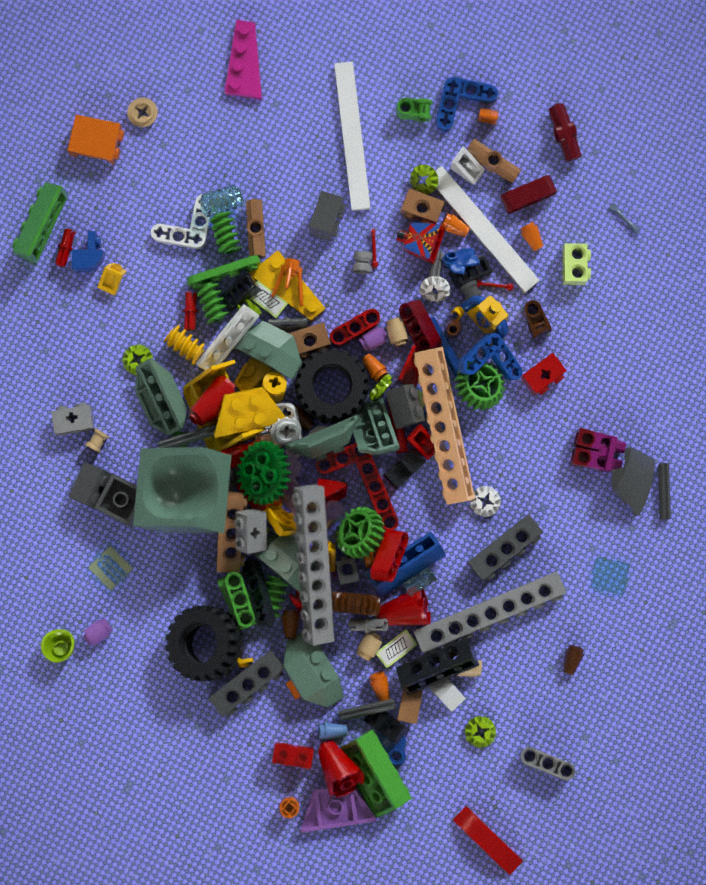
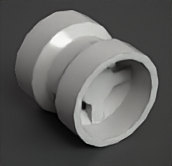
(362, 262)

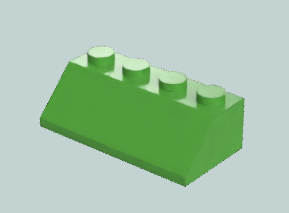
(40, 222)
(382, 784)

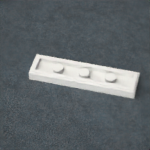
(228, 338)

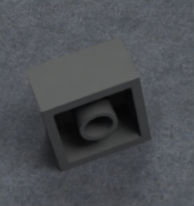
(326, 216)
(118, 500)

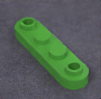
(231, 269)

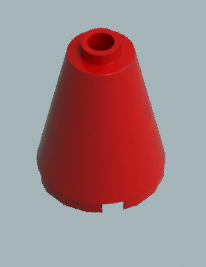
(210, 402)
(406, 610)
(339, 770)

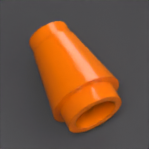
(454, 225)
(532, 236)
(374, 367)
(379, 684)

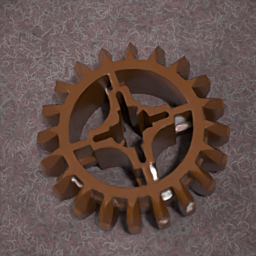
(355, 603)

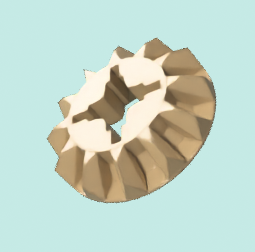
(141, 104)

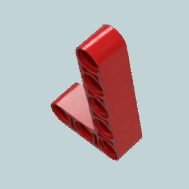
(367, 479)

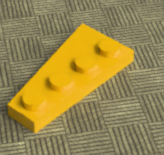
(268, 275)

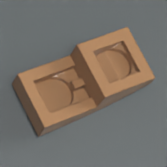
(410, 707)

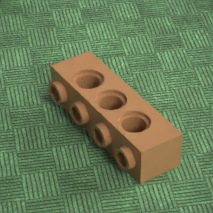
(233, 562)

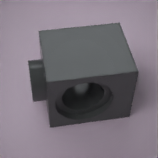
(346, 579)

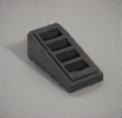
(461, 279)
(240, 283)

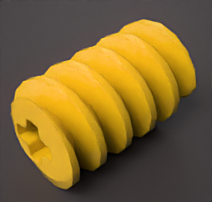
(184, 344)
(275, 385)

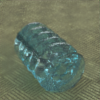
(221, 200)

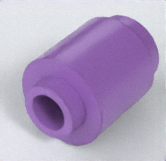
(373, 338)
(97, 631)

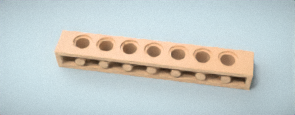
(452, 432)

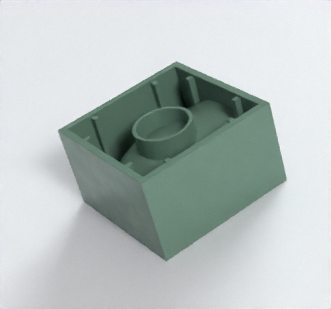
(182, 490)

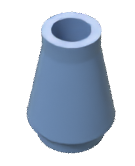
(330, 731)

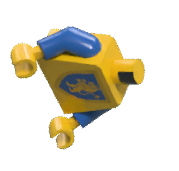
(486, 314)

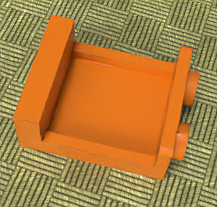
(95, 138)

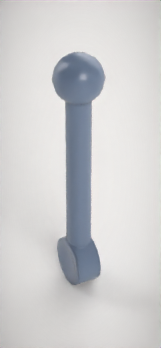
(613, 207)

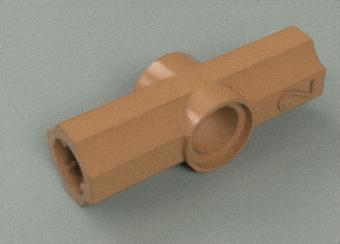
(503, 169)
(256, 241)

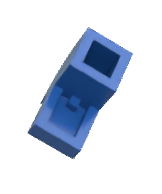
(88, 259)

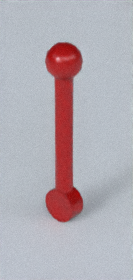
(374, 264)
(509, 287)

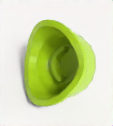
(58, 645)

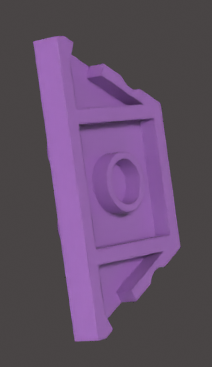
(333, 811)

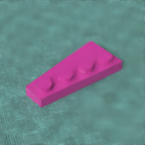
(243, 69)

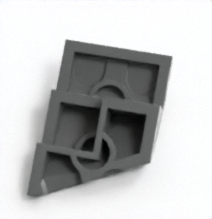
(634, 479)

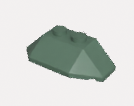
(271, 348)
(160, 397)
(374, 430)
(324, 441)
(282, 558)
(311, 672)

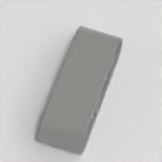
(555, 768)

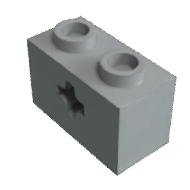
(64, 426)
(251, 531)

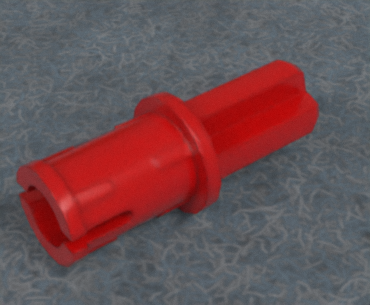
(65, 247)
(190, 311)

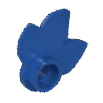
(460, 259)
(391, 748)

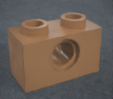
(414, 199)
(318, 333)

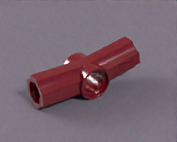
(565, 132)

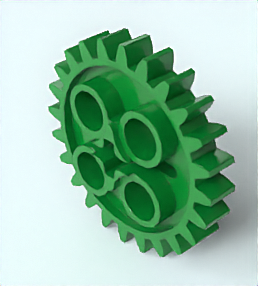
(263, 472)

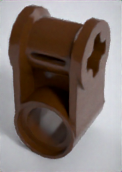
(536, 320)

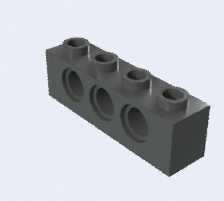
(525, 525)
(220, 698)

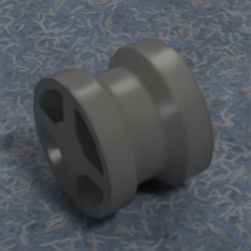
(470, 289)

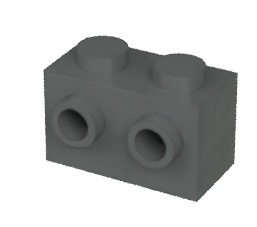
(405, 406)
(89, 485)

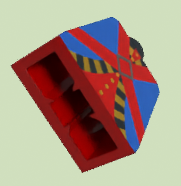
(422, 240)

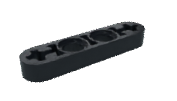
(264, 613)

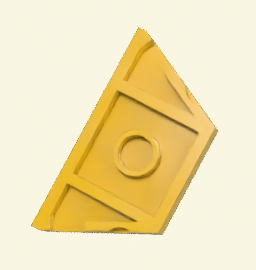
(246, 412)

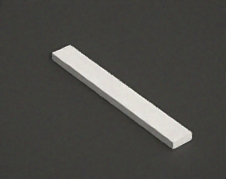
(352, 136)
(485, 231)

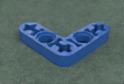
(460, 92)
(491, 351)

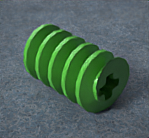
(224, 233)
(211, 302)
(275, 589)

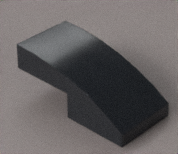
(404, 468)
(387, 725)

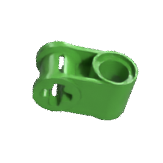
(416, 109)

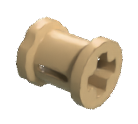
(97, 440)

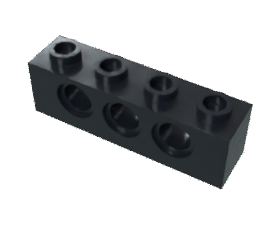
(447, 667)

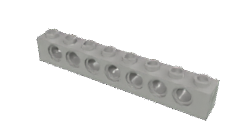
(320, 573)
(551, 581)

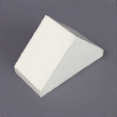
(467, 166)
(448, 694)

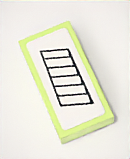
(263, 298)
(396, 648)

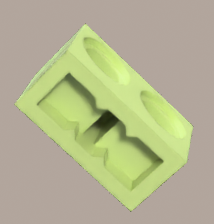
(569, 264)

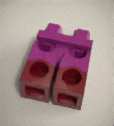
(603, 451)

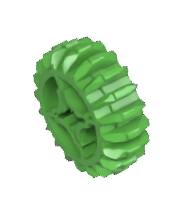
(480, 395)
(360, 532)

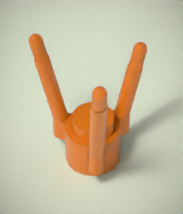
(290, 268)

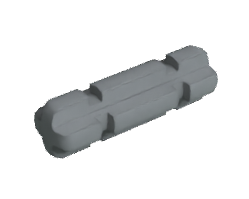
(436, 267)

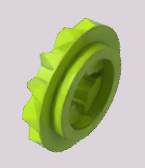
(431, 181)
(128, 357)
(381, 387)
(471, 728)

